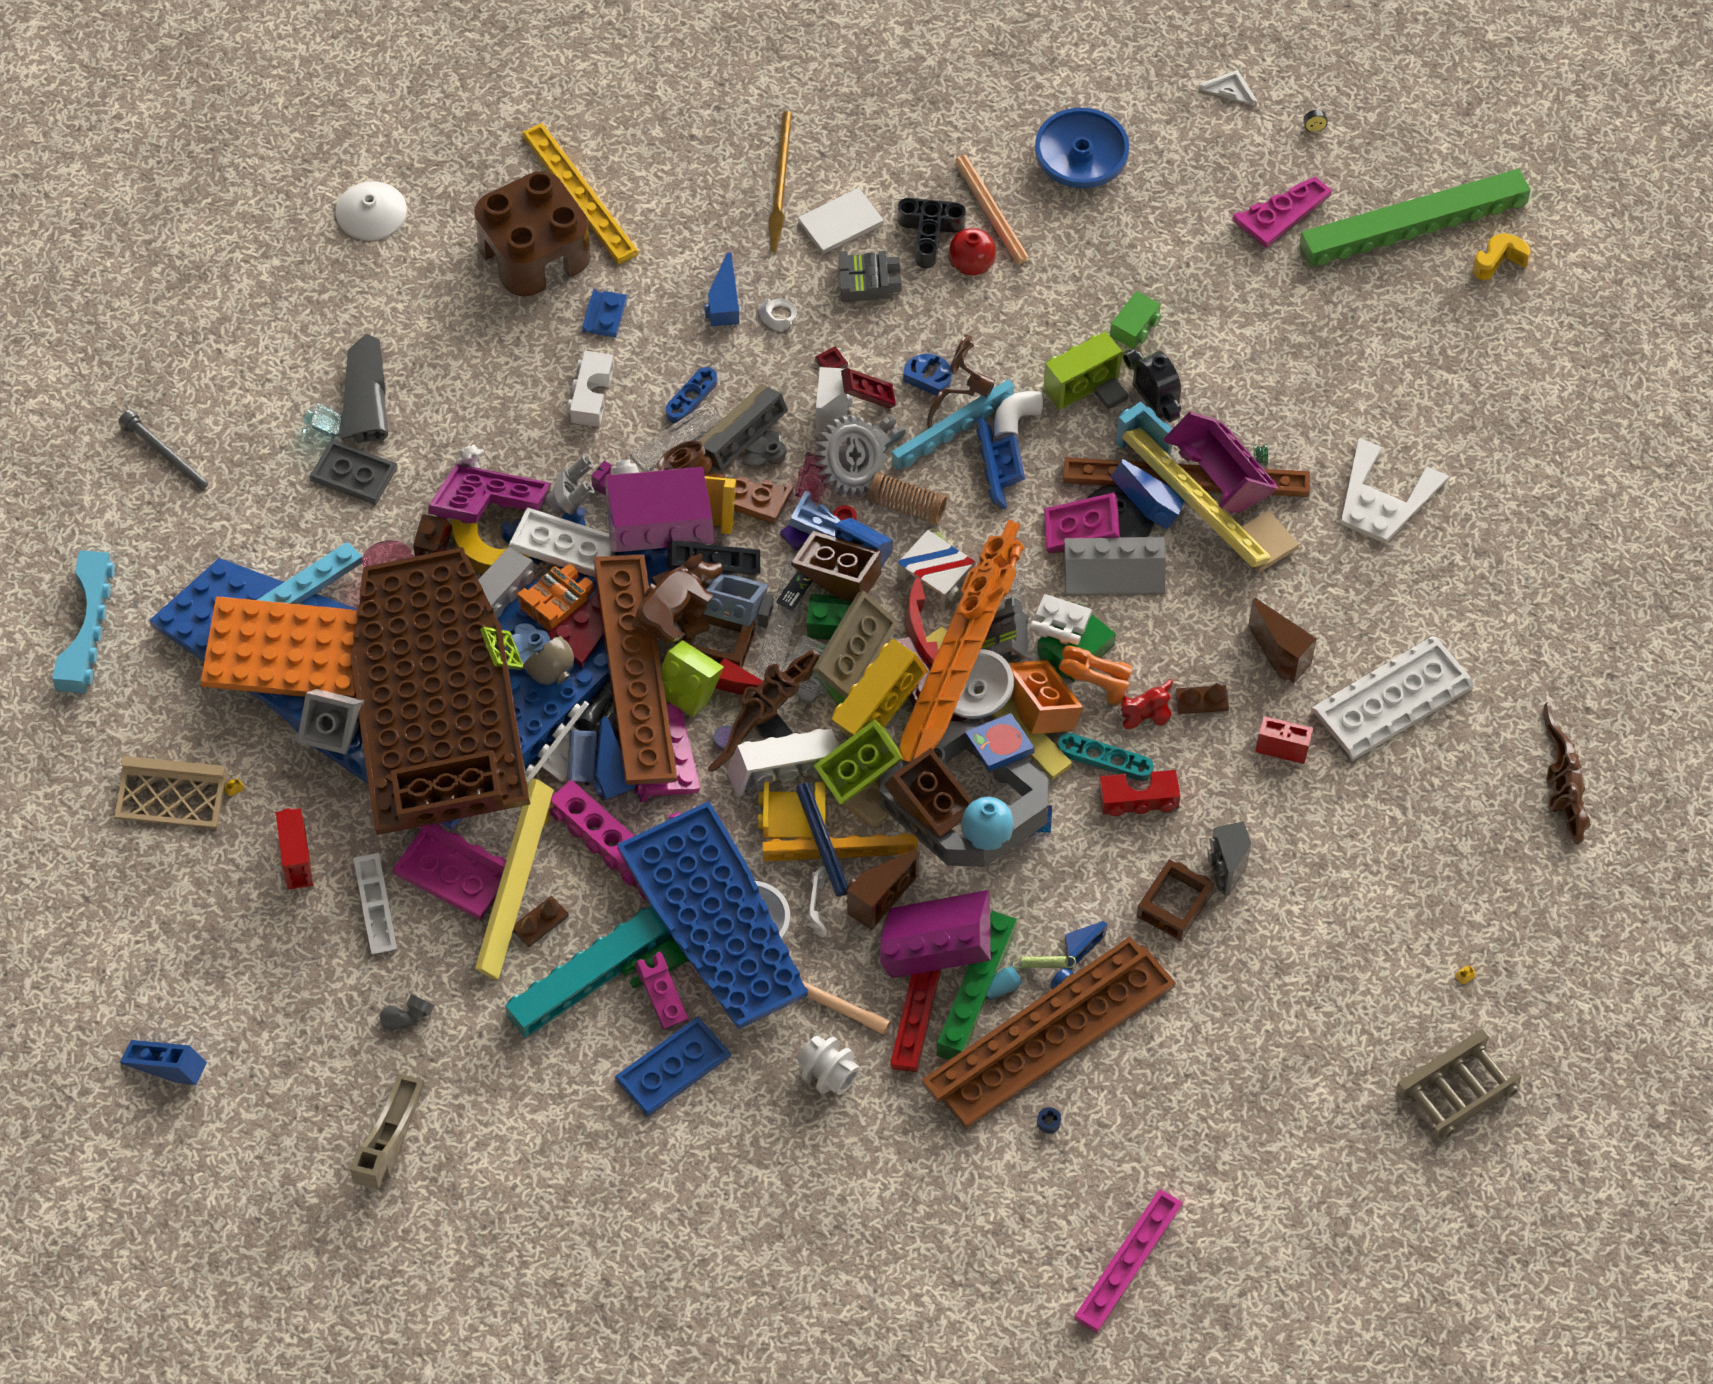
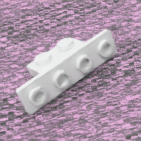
(555, 757)

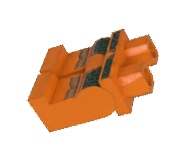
(555, 596)

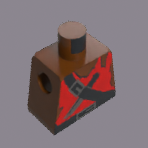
(432, 535)

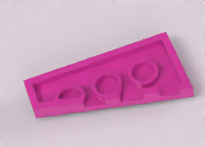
(1282, 212)

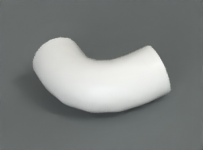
(1012, 409)

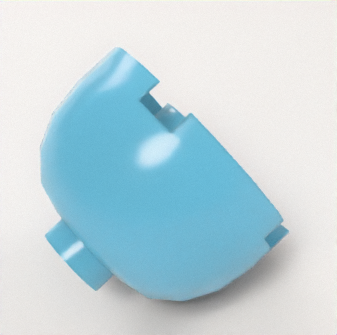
(987, 823)

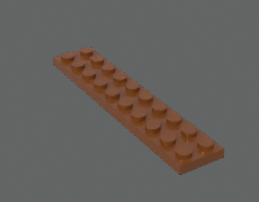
(634, 673)
(1060, 1041)

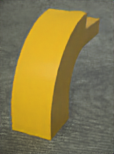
(479, 554)

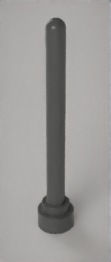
(131, 421)

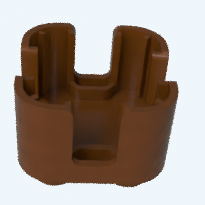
(528, 228)

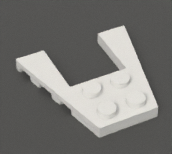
(1376, 512)

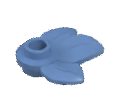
(526, 638)

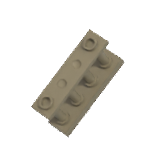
(1454, 1060)

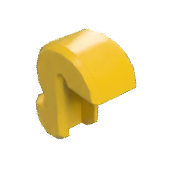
(1499, 248)

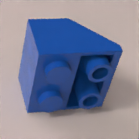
(860, 534)

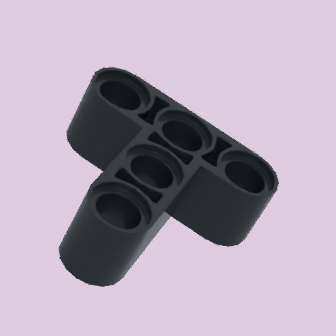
(930, 219)

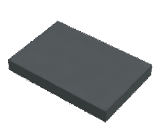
(353, 472)

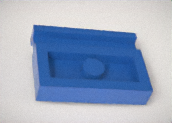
(604, 313)

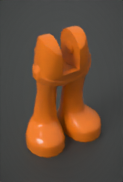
(1077, 664)

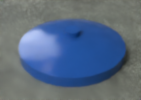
(1082, 147)

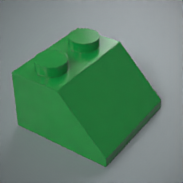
(825, 615)

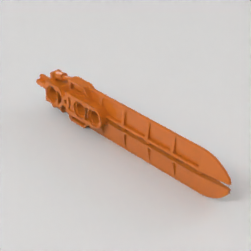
(962, 643)

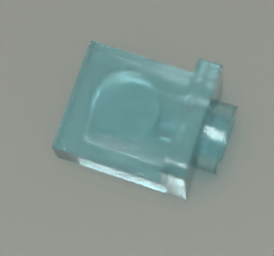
(323, 420)

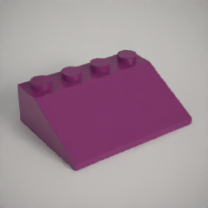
(657, 508)
(936, 934)

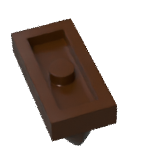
(1202, 699)
(540, 921)

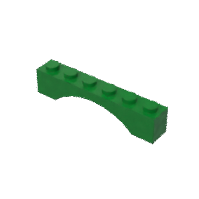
(974, 989)

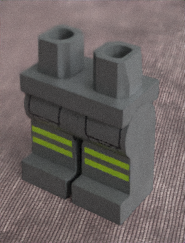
(867, 276)
(1008, 632)

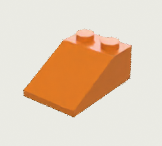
(1043, 698)

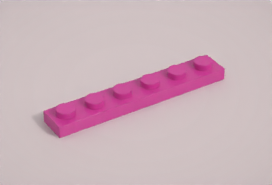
(1128, 1261)

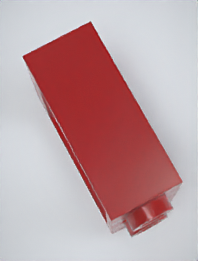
(294, 848)

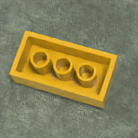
(881, 689)

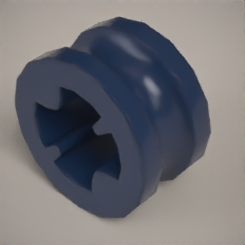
(1049, 1111)

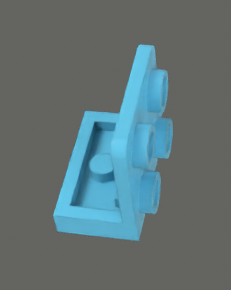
(1145, 418)

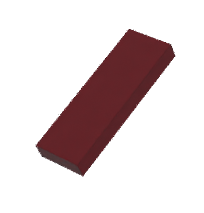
(868, 388)

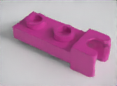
(661, 992)

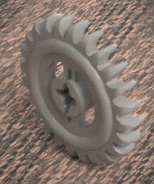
(838, 457)

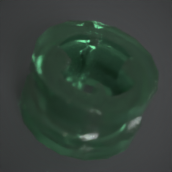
(1261, 454)

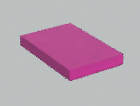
(1081, 519)

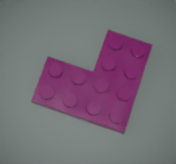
(471, 489)

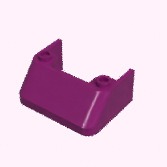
(1223, 459)

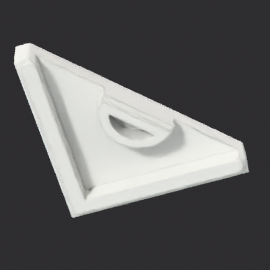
(1231, 87)

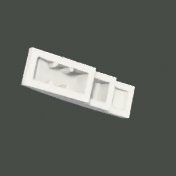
(375, 903)

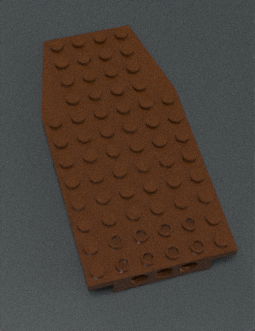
(434, 705)

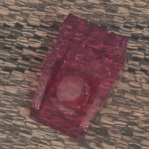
(810, 479)

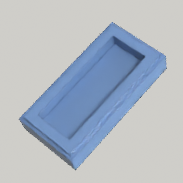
(581, 756)

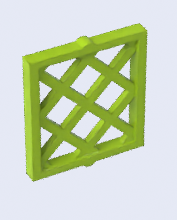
(487, 635)

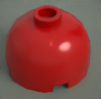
(972, 251)

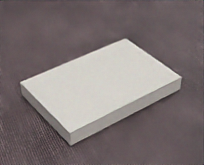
(840, 221)

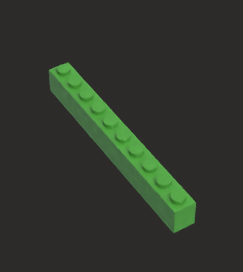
(1414, 217)

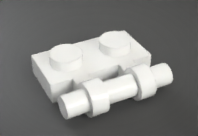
(1061, 614)

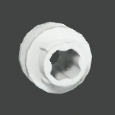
(831, 1068)

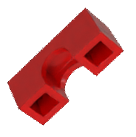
(1119, 798)

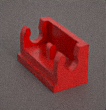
(1284, 739)

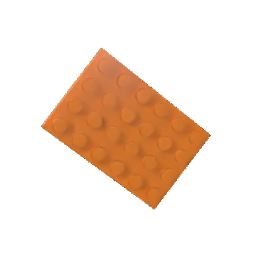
(279, 648)

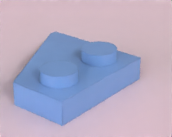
(811, 517)

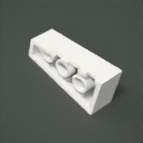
(778, 759)

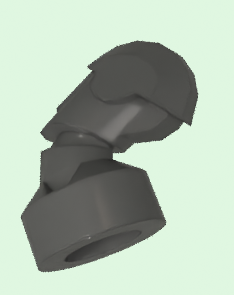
(395, 1018)

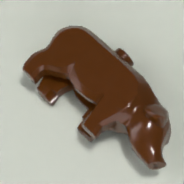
(673, 596)

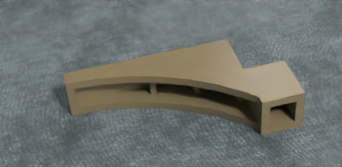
(382, 1147)

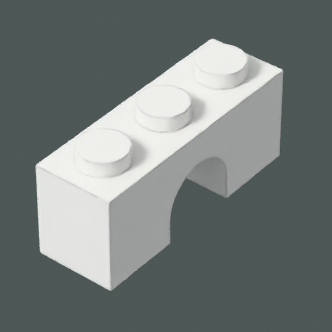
(593, 371)

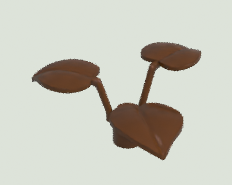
(977, 382)

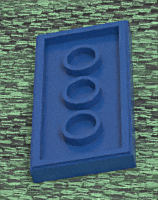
(672, 1066)

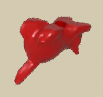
(1149, 705)

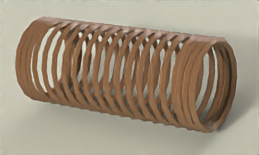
(933, 510)

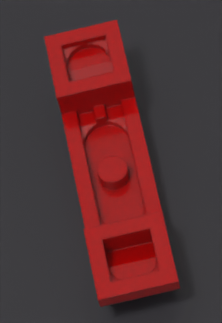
(914, 624)

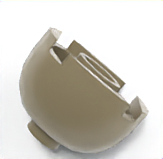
(551, 663)

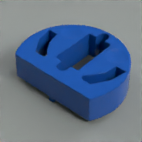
(938, 382)

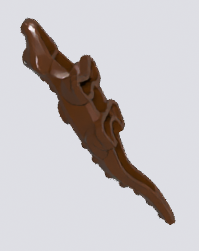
(763, 702)
(1566, 780)

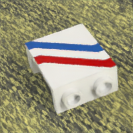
(937, 566)

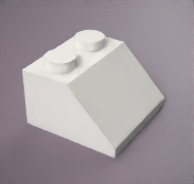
(831, 398)

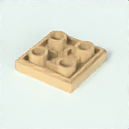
(1271, 537)

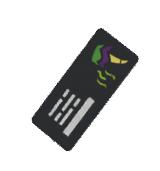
(794, 591)

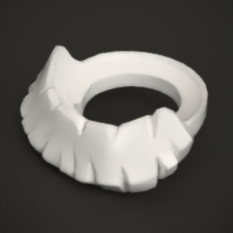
(773, 323)

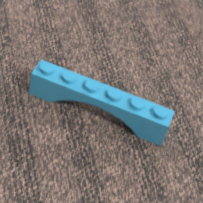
(73, 665)

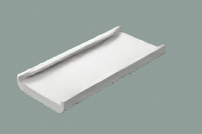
(1393, 697)

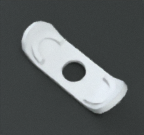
(820, 877)

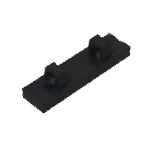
(733, 559)

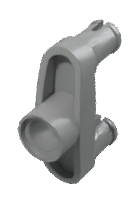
(567, 493)

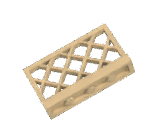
(177, 772)

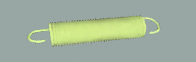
(1045, 962)

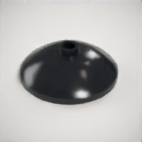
(1131, 520)

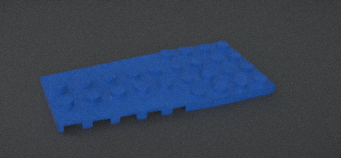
(715, 913)

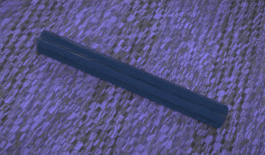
(822, 839)

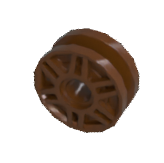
(686, 455)

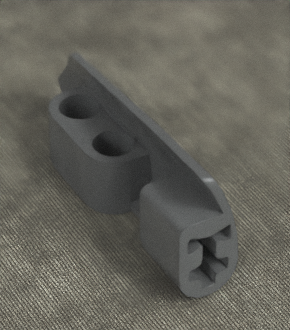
(364, 392)

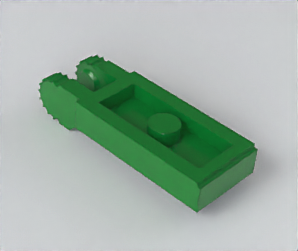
(671, 952)

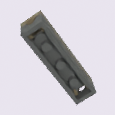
(743, 425)

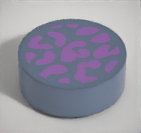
(722, 736)

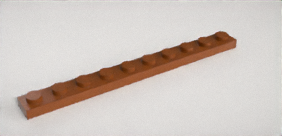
(1100, 471)
(1033, 1019)

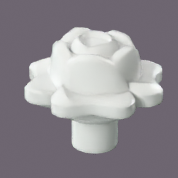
(470, 456)

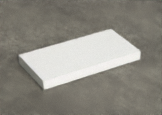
(560, 541)

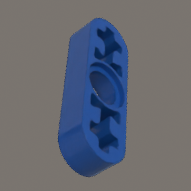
(692, 385)

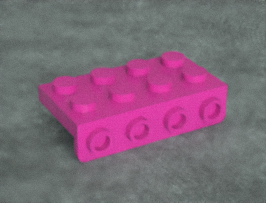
(687, 777)
(452, 870)

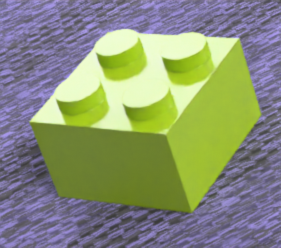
(689, 678)

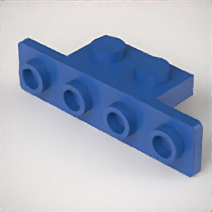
(1002, 462)

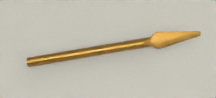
(777, 217)

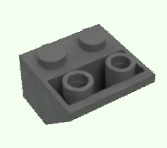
(1229, 854)

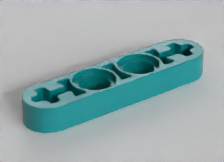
(1107, 753)

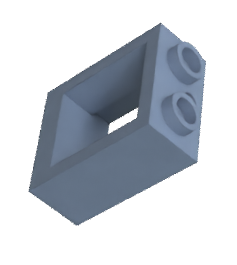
(726, 597)

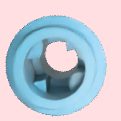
(1004, 982)

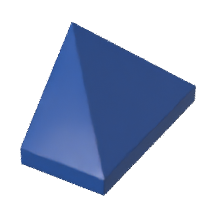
(1083, 940)

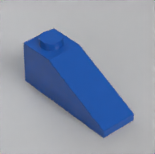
(722, 297)
(1149, 494)
(608, 764)
(165, 1060)

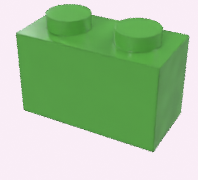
(1135, 320)

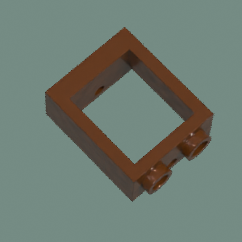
(742, 645)
(1165, 920)

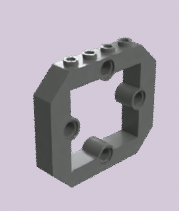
(1028, 812)

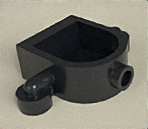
(1156, 382)

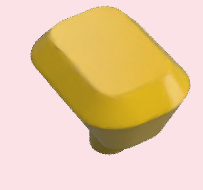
(233, 787)
(1465, 974)

